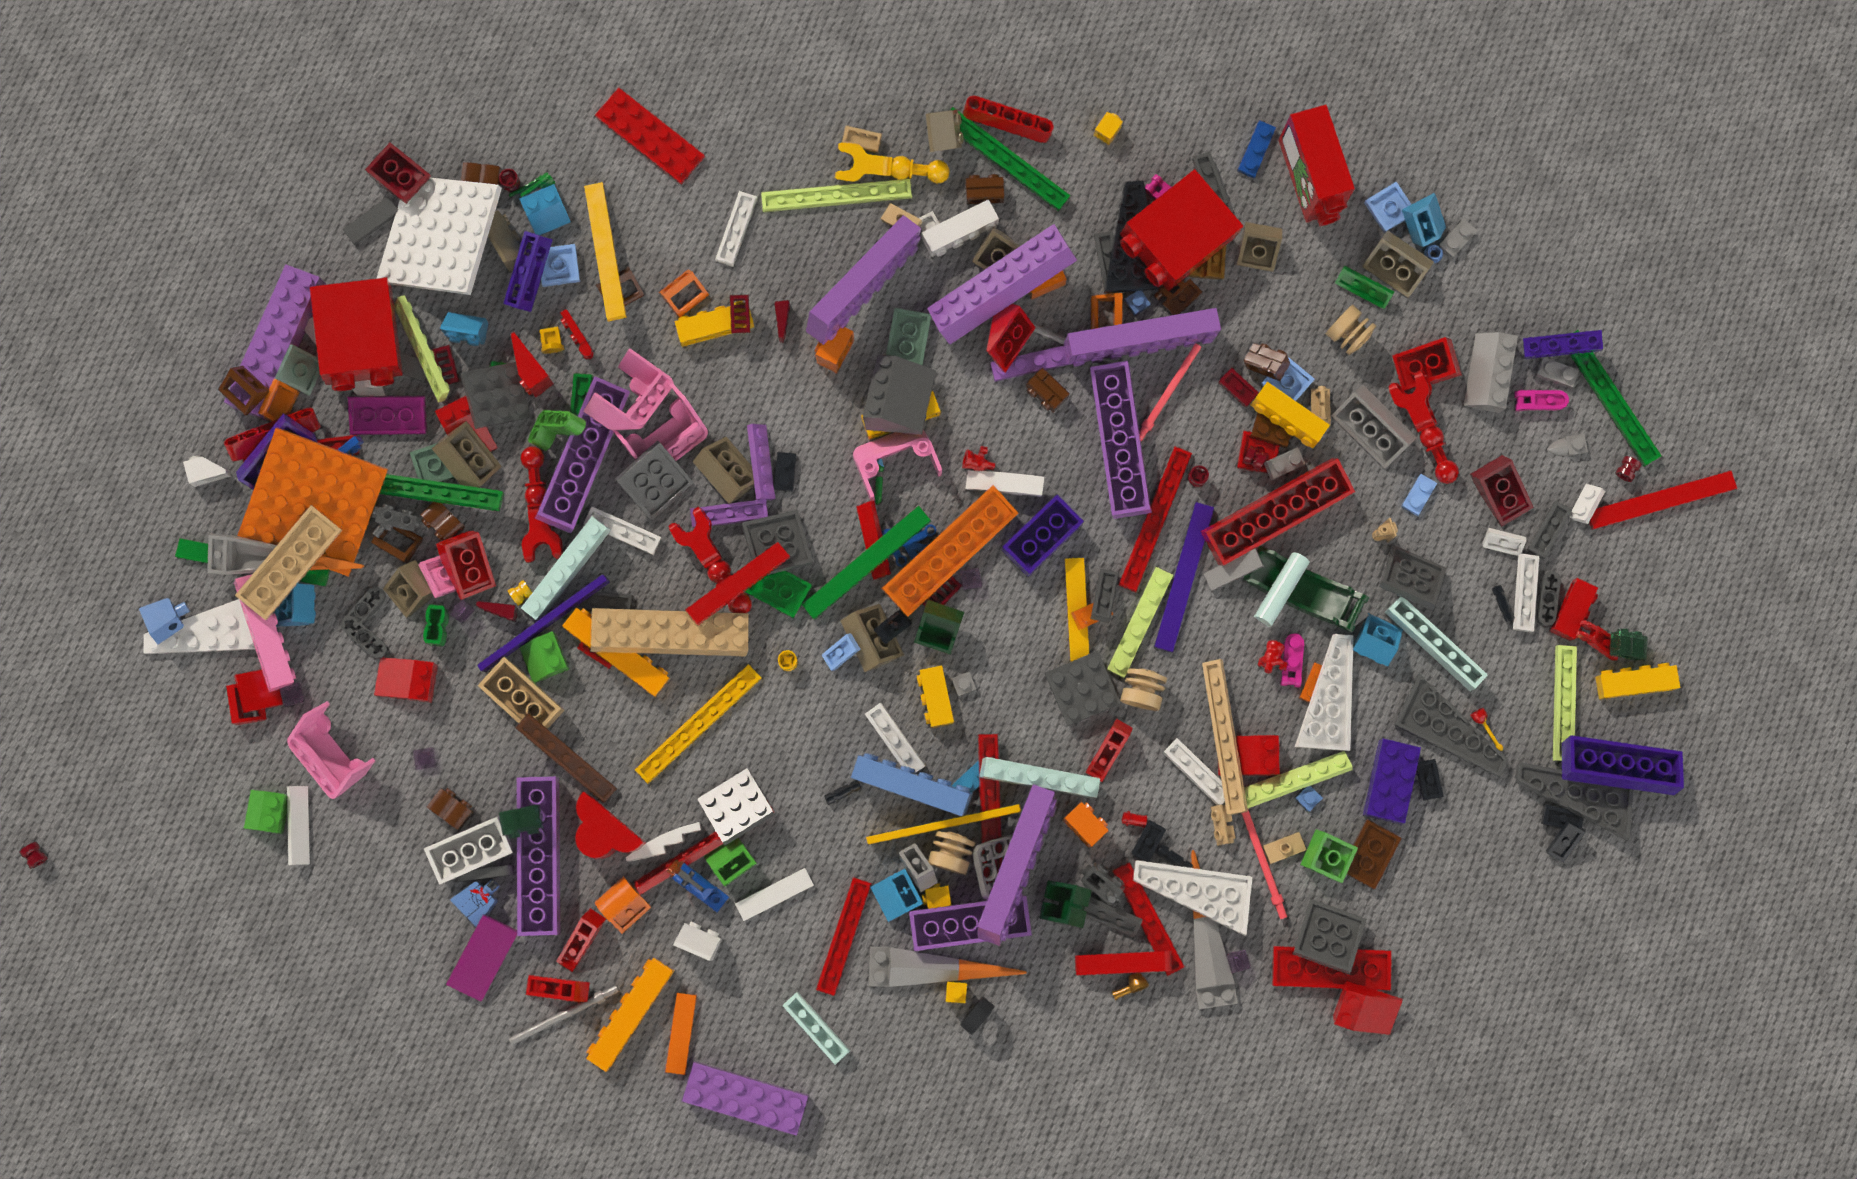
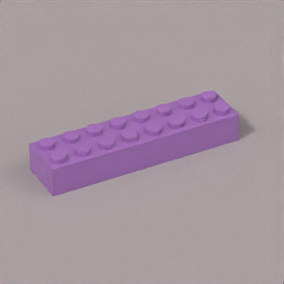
(863, 280)
(1001, 284)
(279, 327)
(1141, 337)
(1120, 440)
(579, 462)
(539, 860)
(1016, 865)

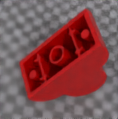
(601, 831)

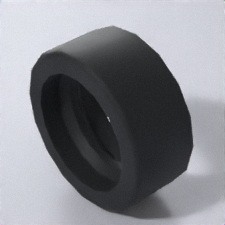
(977, 1015)

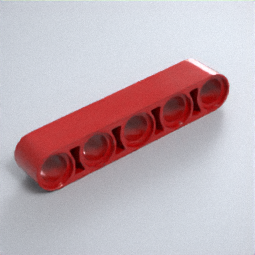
(1017, 117)
(243, 444)
(1123, 963)

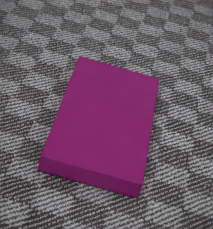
(387, 415)
(482, 957)

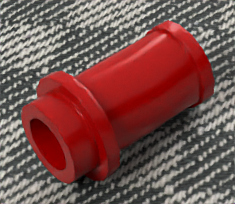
(1134, 819)

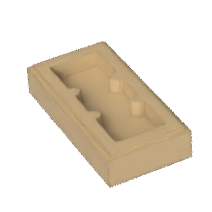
(866, 139)
(894, 213)
(1284, 848)

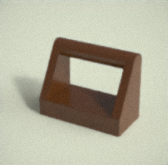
(625, 275)
(248, 383)
(404, 557)

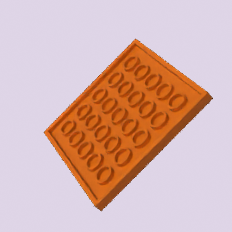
(308, 474)

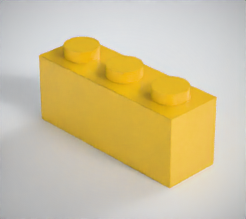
(935, 697)

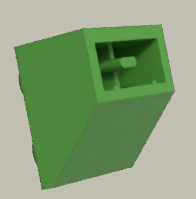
(730, 861)

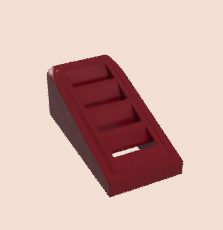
(740, 298)
(782, 311)
(447, 348)
(954, 583)
(505, 611)

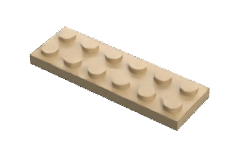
(288, 562)

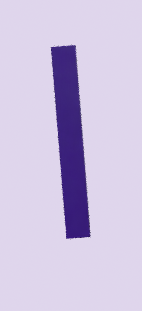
(1183, 578)
(543, 623)

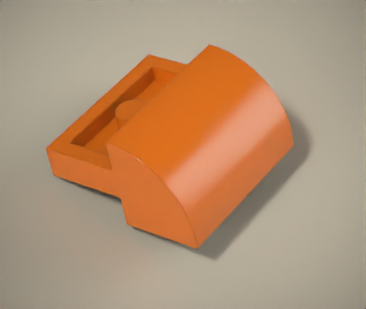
(622, 905)

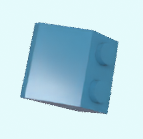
(545, 210)
(297, 607)
(1378, 640)

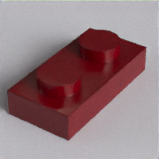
(1238, 387)

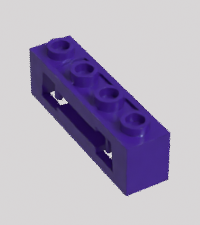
(528, 271)
(1563, 344)

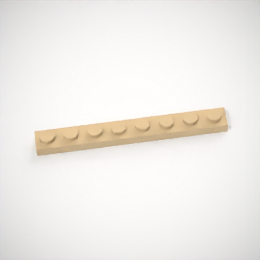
(1225, 737)

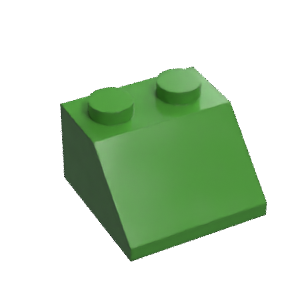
(544, 657)
(266, 811)
(1329, 856)

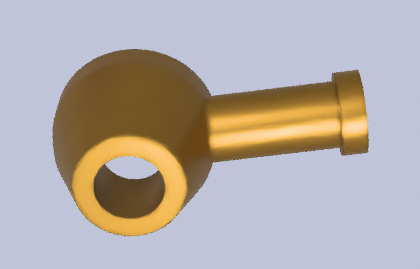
(1136, 983)

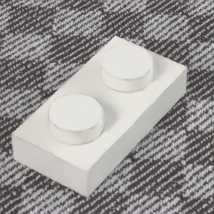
(1587, 503)
(1504, 541)

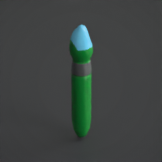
(879, 483)

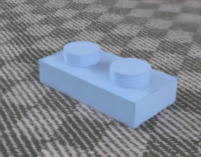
(1419, 494)
(841, 651)

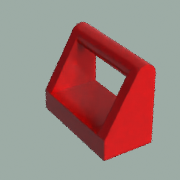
(236, 708)

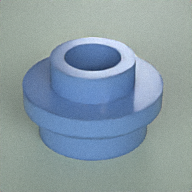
(1434, 248)

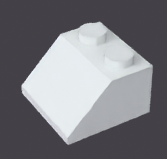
(698, 941)

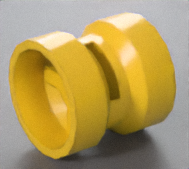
(520, 592)
(785, 658)

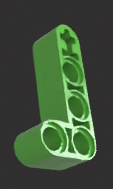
(552, 423)

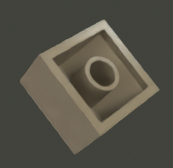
(944, 130)
(1259, 246)
(993, 249)
(408, 588)

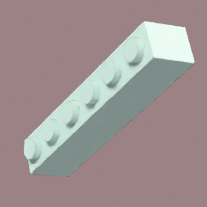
(566, 568)
(1436, 643)
(1046, 778)

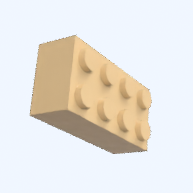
(519, 694)

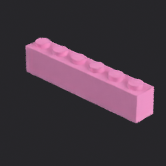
(268, 645)

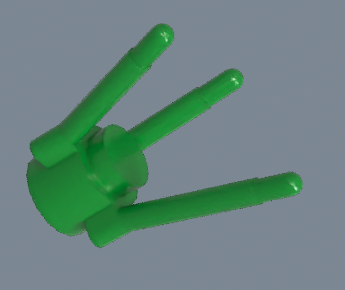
(541, 182)

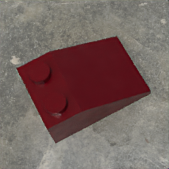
(397, 173)
(1502, 489)

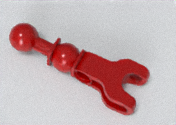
(1425, 423)
(539, 532)
(709, 556)

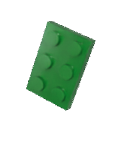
(781, 591)

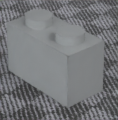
(918, 867)

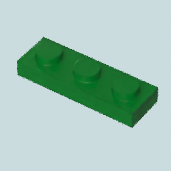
(1364, 287)

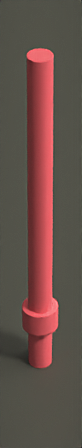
(1147, 424)
(1276, 898)

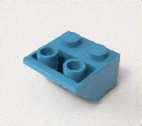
(1424, 220)
(465, 328)
(896, 895)

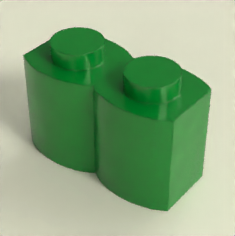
(435, 630)

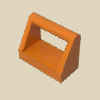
(677, 285)
(1116, 298)
(282, 403)

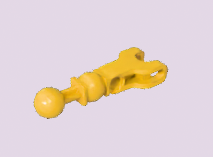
(898, 167)

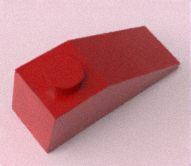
(1109, 750)
(581, 939)
(558, 988)

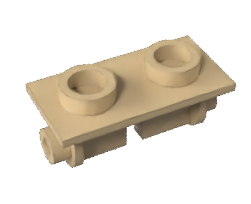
(1321, 403)
(1386, 531)
(1223, 833)

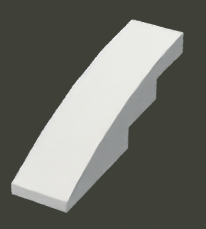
(1005, 482)
(658, 845)

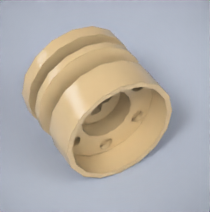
(1351, 330)
(1143, 690)
(951, 852)

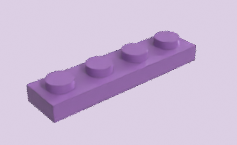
(1031, 363)
(761, 462)
(734, 512)

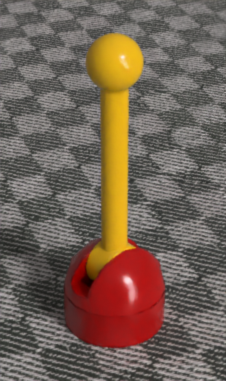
(1480, 717)

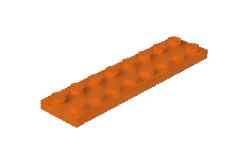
(949, 551)

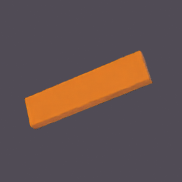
(681, 1033)

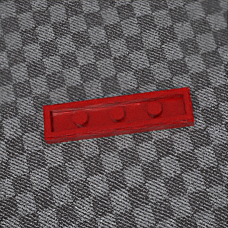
(871, 533)

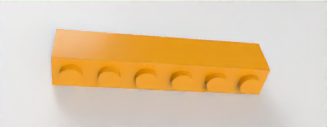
(630, 664)
(630, 1014)

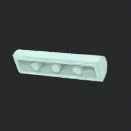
(1282, 589)
(816, 1028)

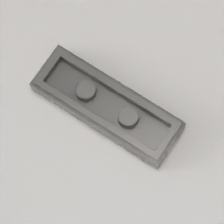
(1233, 570)

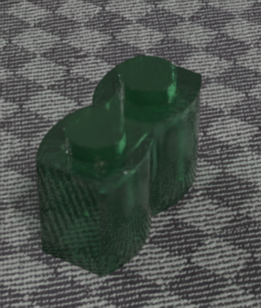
(1628, 645)
(521, 820)

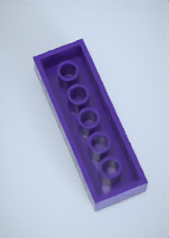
(1622, 765)

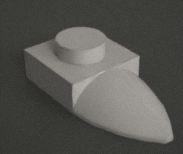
(1569, 446)

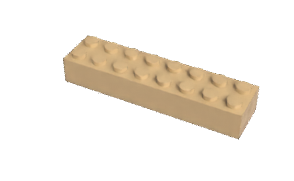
(668, 632)

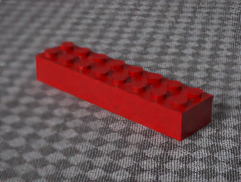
(1277, 511)

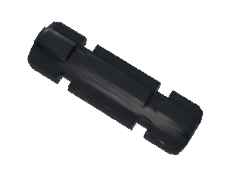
(1503, 603)
(842, 792)
(1173, 857)

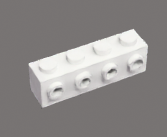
(960, 228)

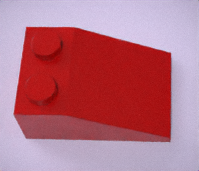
(1008, 335)
(1434, 358)
(533, 376)
(457, 413)
(466, 563)
(406, 679)
(1258, 755)
(1366, 1009)

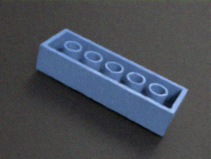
(912, 785)

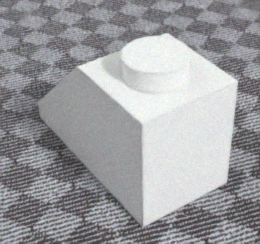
(202, 471)

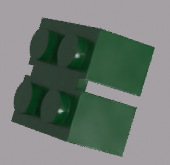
(939, 627)
(1071, 905)

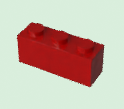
(1574, 609)

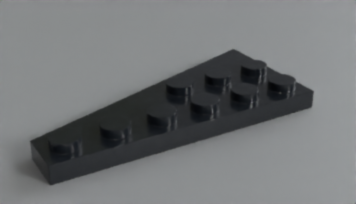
(1124, 272)

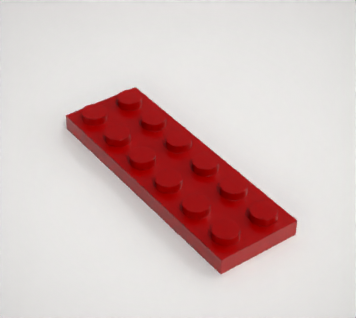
(649, 135)
(1369, 969)

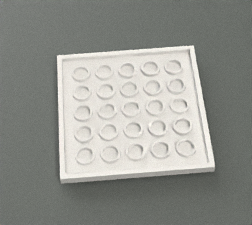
(440, 236)

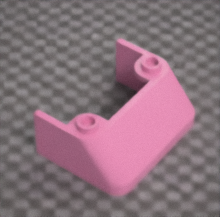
(647, 382)
(676, 435)
(869, 453)
(323, 756)

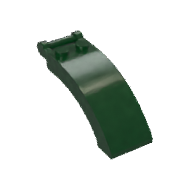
(1313, 592)

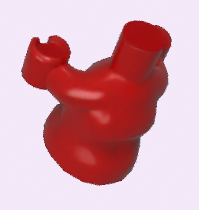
(977, 462)
(1273, 657)

